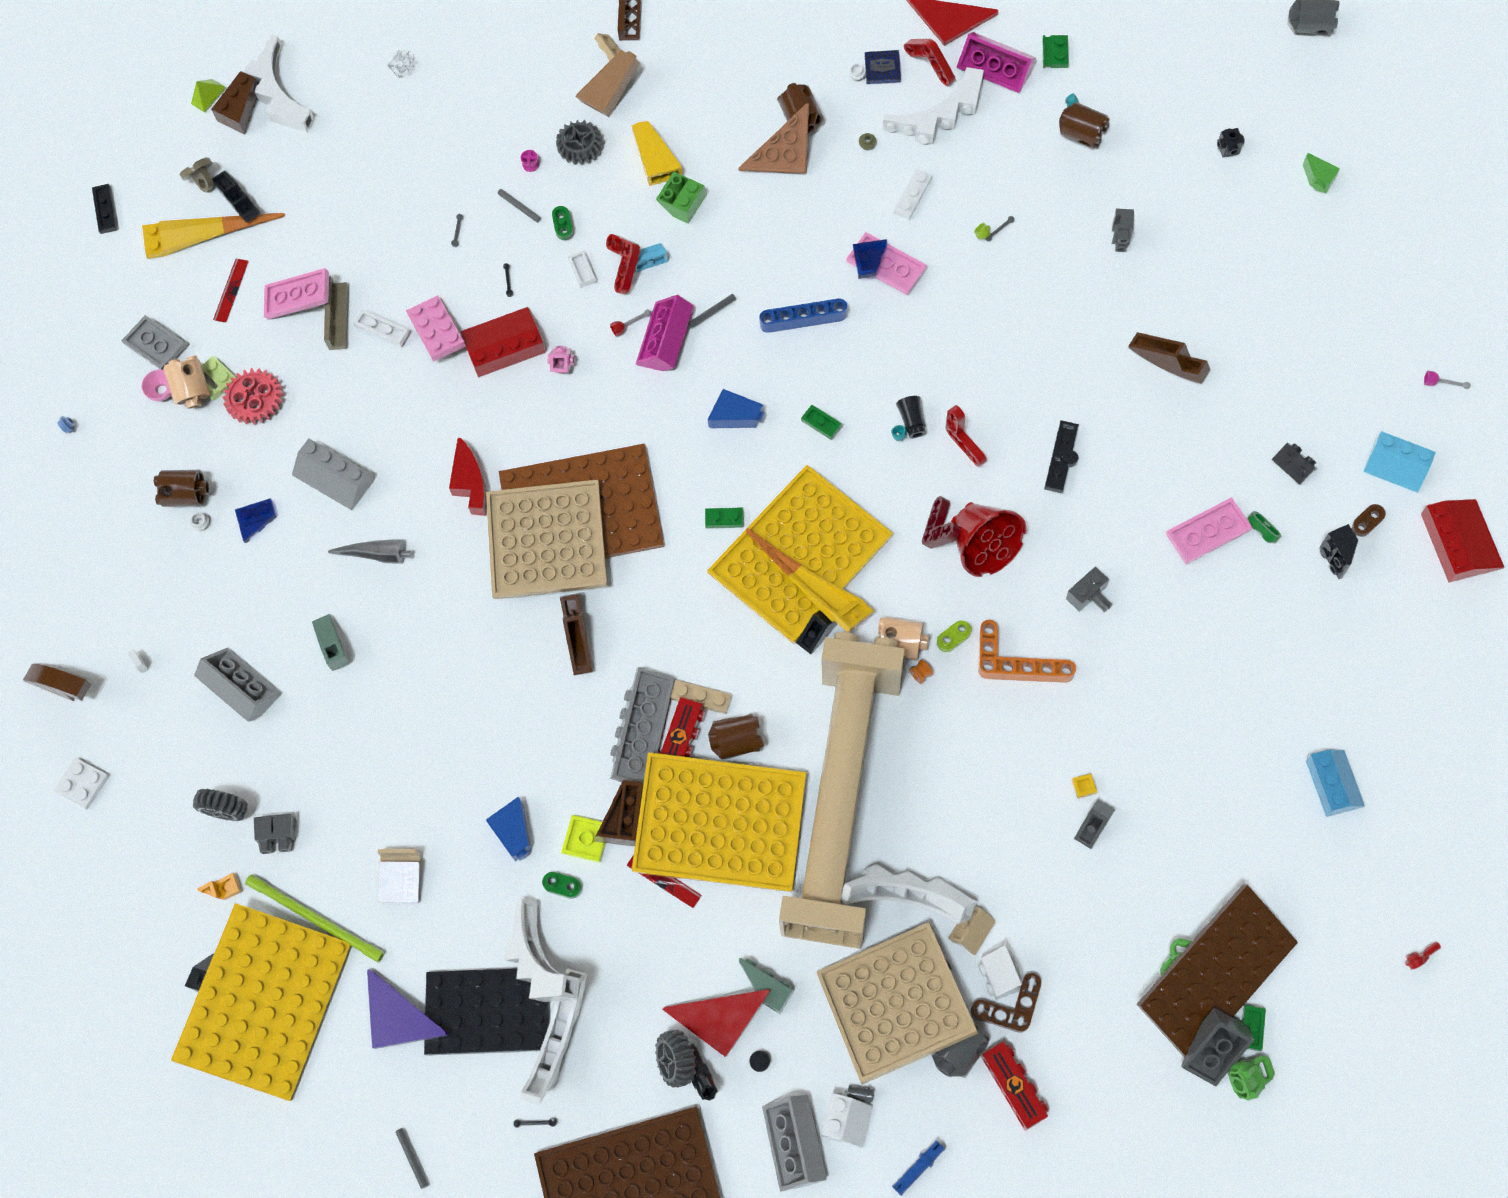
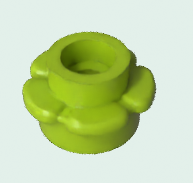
(982, 231)

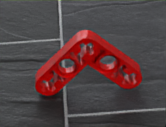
(930, 49)
(627, 263)
(955, 428)

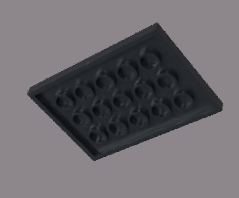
(484, 1013)

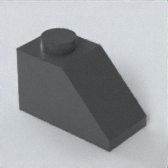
(1094, 824)

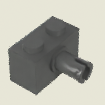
(1089, 590)

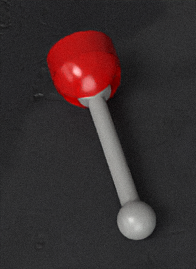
(618, 326)

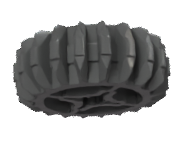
(586, 134)
(220, 805)
(675, 1058)

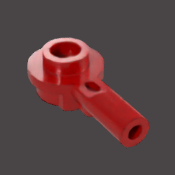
(1416, 960)

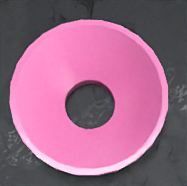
(152, 382)

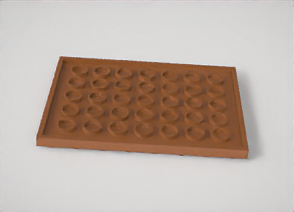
(625, 488)

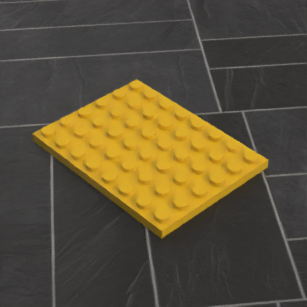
(814, 528)
(719, 822)
(261, 1002)

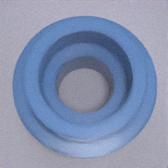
(66, 424)

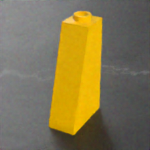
(654, 154)

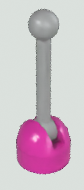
(1432, 378)

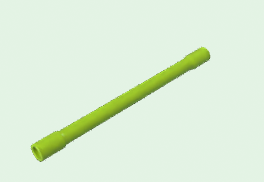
(366, 948)

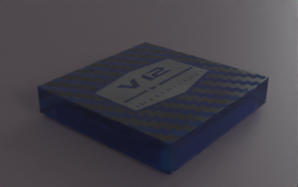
(882, 67)

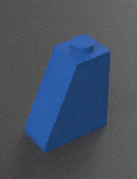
(735, 412)
(511, 829)

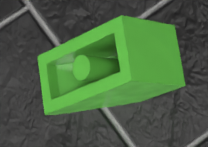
(1319, 173)

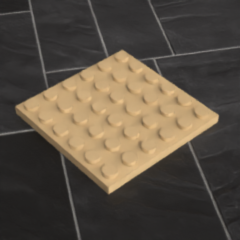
(546, 539)
(896, 1003)

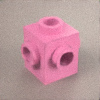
(556, 363)

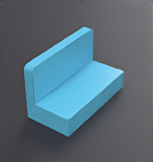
(651, 257)

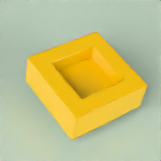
(1084, 786)

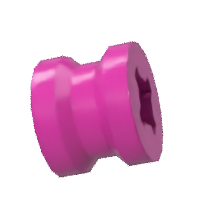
(526, 157)

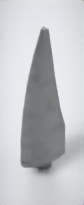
(379, 550)

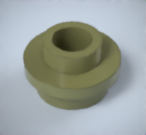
(867, 145)

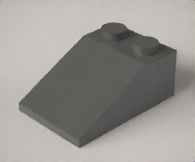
(1217, 1047)

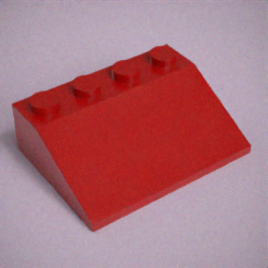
(503, 342)
(1461, 539)

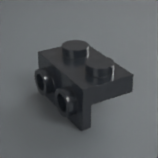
(1294, 462)

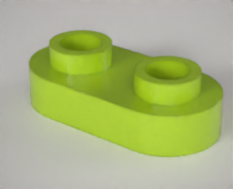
(954, 635)

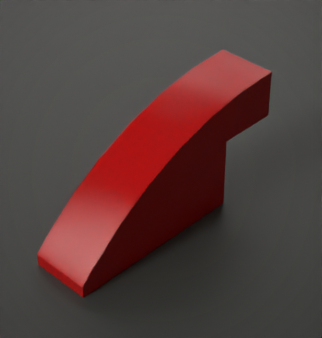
(467, 479)

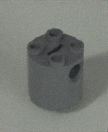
(1314, 16)
(961, 1057)

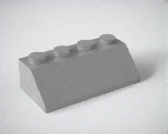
(331, 474)
(236, 683)
(794, 1143)

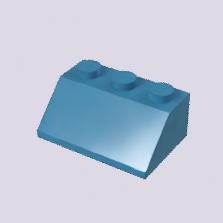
(1334, 782)

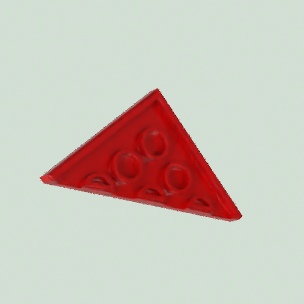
(951, 19)
(719, 1019)

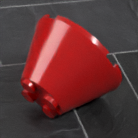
(988, 538)

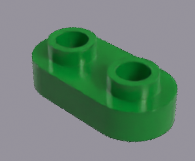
(562, 224)
(1260, 523)
(561, 884)

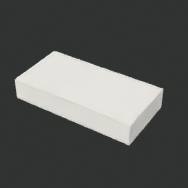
(582, 269)

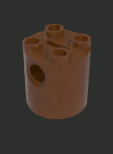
(795, 98)
(1083, 124)
(180, 488)
(735, 736)

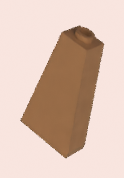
(609, 83)

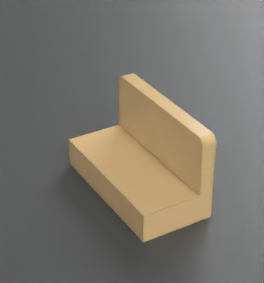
(408, 855)
(972, 932)

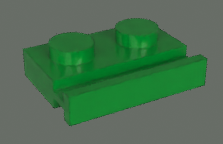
(1055, 51)

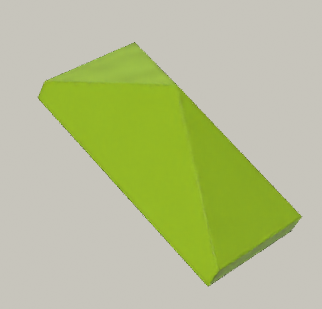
(206, 93)

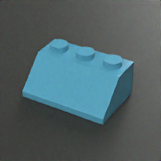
(1399, 461)

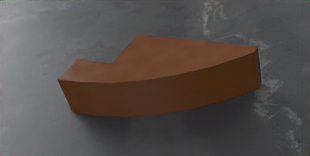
(1170, 356)
(576, 634)
(57, 682)

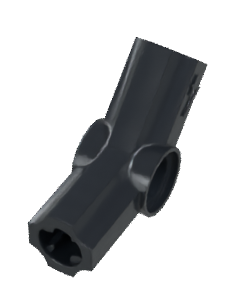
(703, 1079)

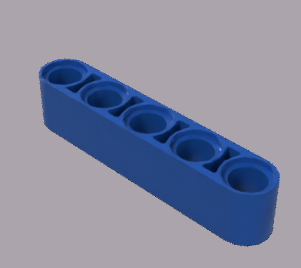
(796, 321)

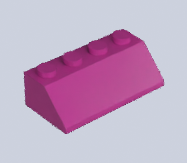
(1000, 62)
(665, 333)

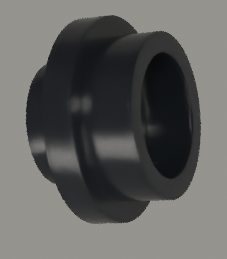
(759, 1061)

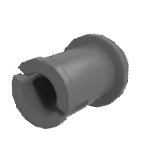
(861, 1094)

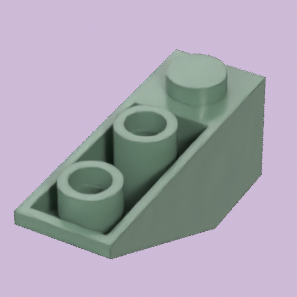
(330, 642)
(763, 980)

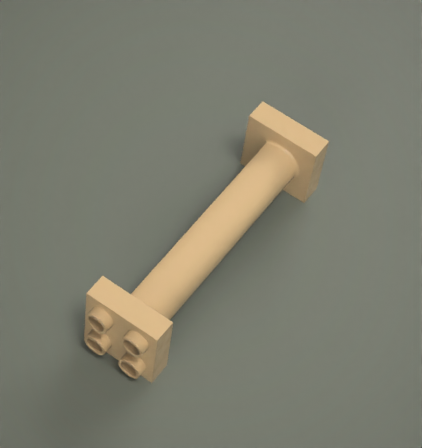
(856, 673)

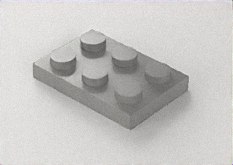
(153, 342)

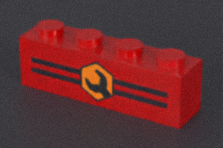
(683, 728)
(1014, 1086)

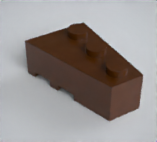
(237, 103)
(622, 817)

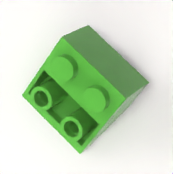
(681, 197)

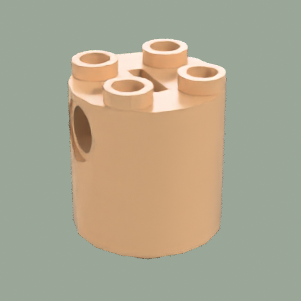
(186, 381)
(906, 634)

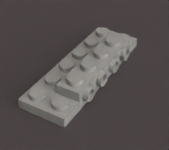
(641, 724)

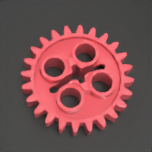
(252, 396)

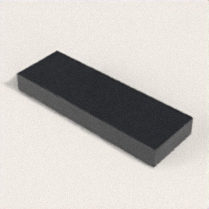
(104, 208)

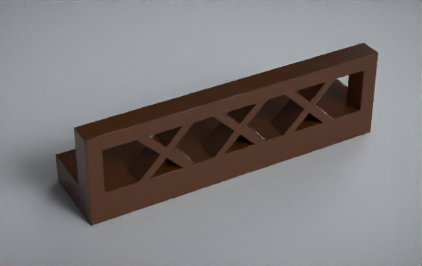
(623, 21)

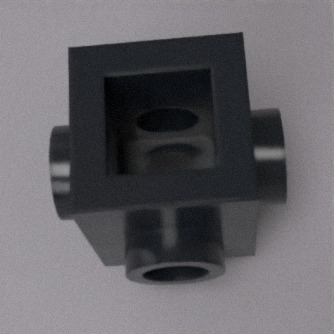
(1230, 142)

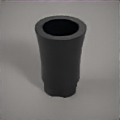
(912, 415)

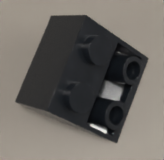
(1339, 549)

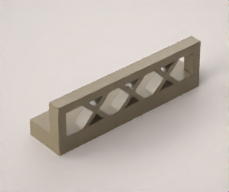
(336, 316)

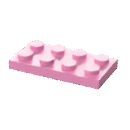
(896, 267)
(296, 293)
(435, 328)
(1208, 530)

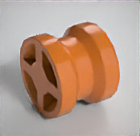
(921, 671)

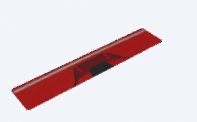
(230, 290)
(673, 886)

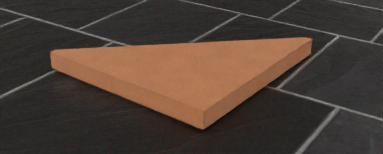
(785, 149)

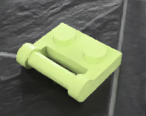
(219, 375)

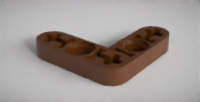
(1018, 1012)

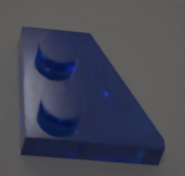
(868, 257)
(255, 517)

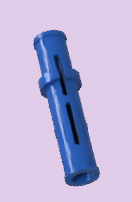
(913, 1173)

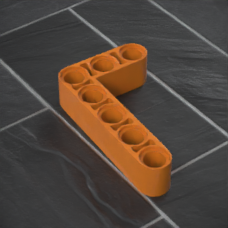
(1017, 664)

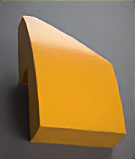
(223, 888)

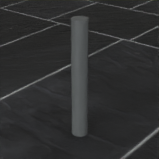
(519, 205)
(729, 299)
(411, 1158)

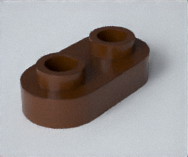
(1367, 521)

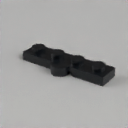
(1062, 456)

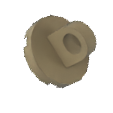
(199, 174)

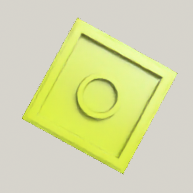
(580, 839)

